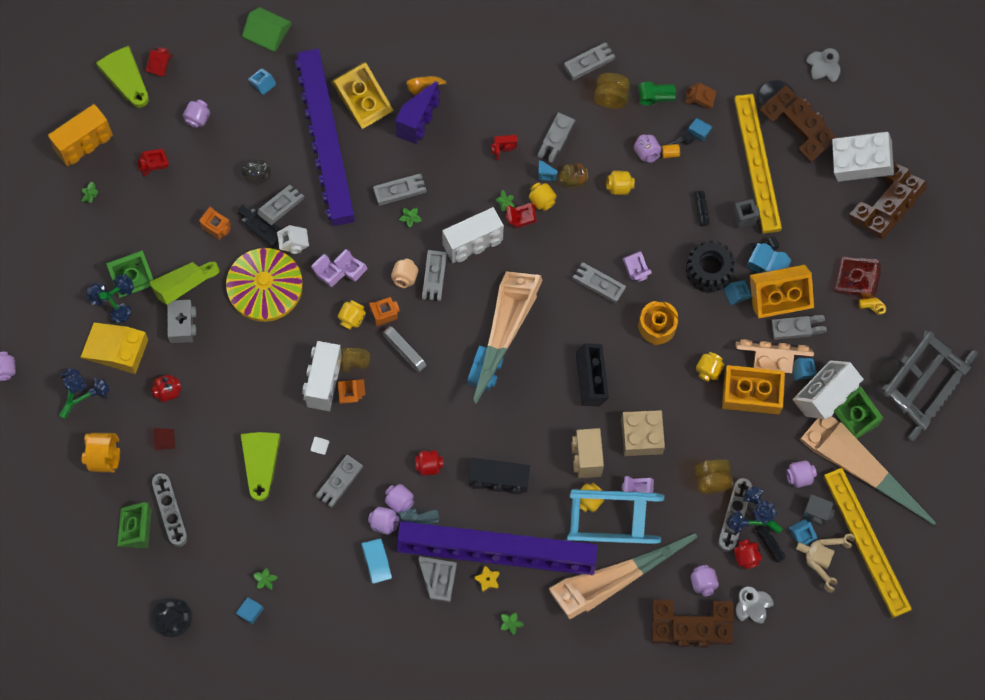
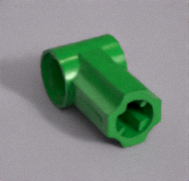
(651, 93)

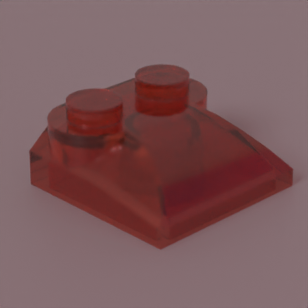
(859, 277)

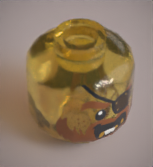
(573, 175)

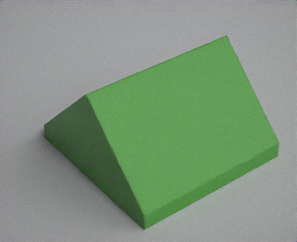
(265, 29)
(133, 266)
(858, 413)
(134, 526)

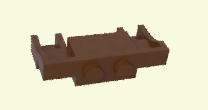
(803, 119)
(892, 205)
(692, 629)

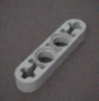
(736, 490)
(168, 510)

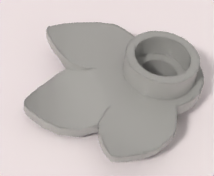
(823, 66)
(755, 606)

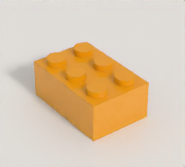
(80, 135)
(782, 291)
(753, 389)

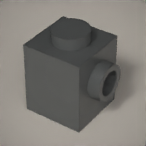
(745, 213)
(818, 510)

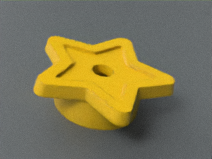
(492, 583)

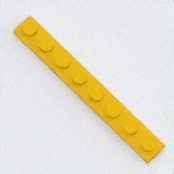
(757, 163)
(867, 543)

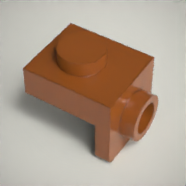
(701, 95)

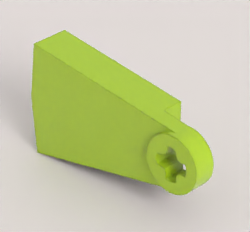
(124, 75)
(178, 282)
(260, 458)

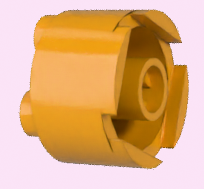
(651, 315)
(101, 452)

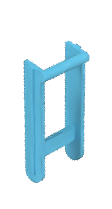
(638, 516)

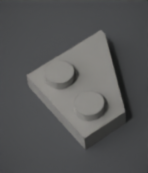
(438, 577)

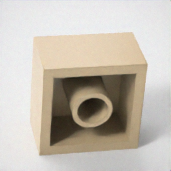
(642, 433)
(588, 451)

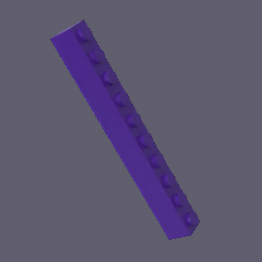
(325, 137)
(497, 548)

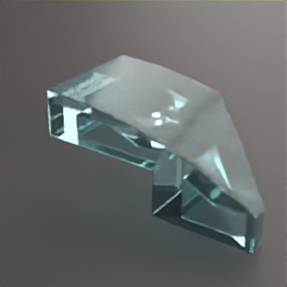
(425, 518)

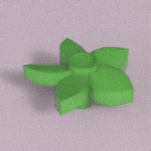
(89, 192)
(505, 201)
(410, 217)
(265, 579)
(511, 622)

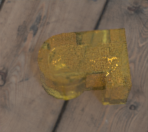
(355, 358)

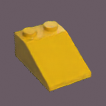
(362, 95)
(115, 346)

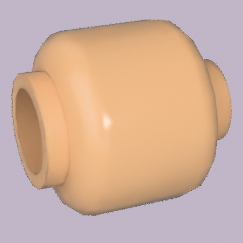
(404, 273)

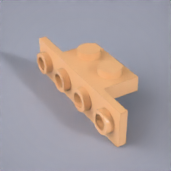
(774, 356)

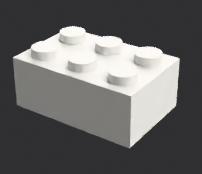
(863, 156)
(473, 235)
(322, 375)
(828, 389)

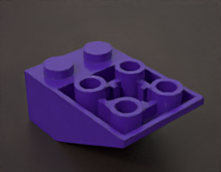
(417, 113)

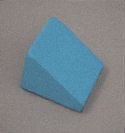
(262, 81)
(699, 129)
(546, 172)
(737, 292)
(804, 368)
(803, 532)
(250, 610)

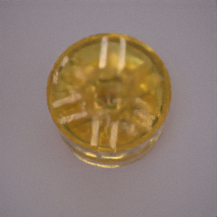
(612, 90)
(714, 476)

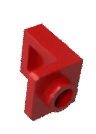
(158, 61)
(521, 215)

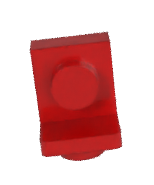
(504, 143)
(152, 160)

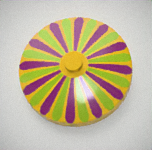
(264, 284)

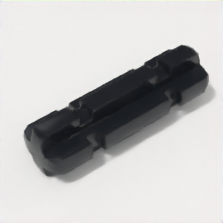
(701, 206)
(771, 544)

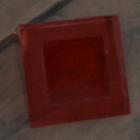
(163, 438)

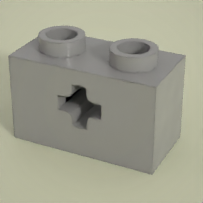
(185, 331)

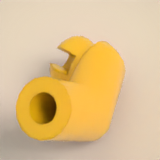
(874, 304)

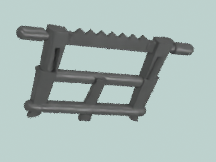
(905, 404)

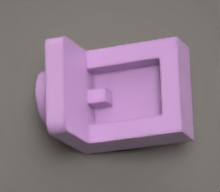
(636, 266)
(351, 267)
(327, 271)
(638, 485)

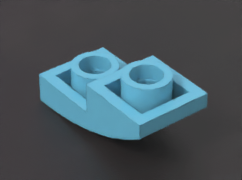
(376, 560)

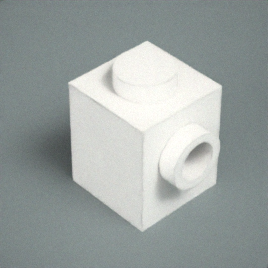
(293, 239)

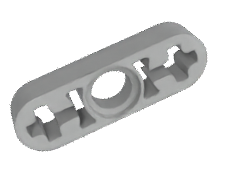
(404, 349)

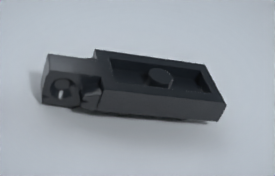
(259, 226)

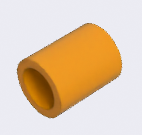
(670, 151)

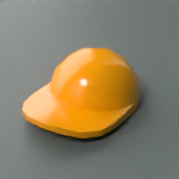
(418, 84)

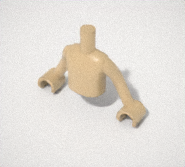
(820, 556)

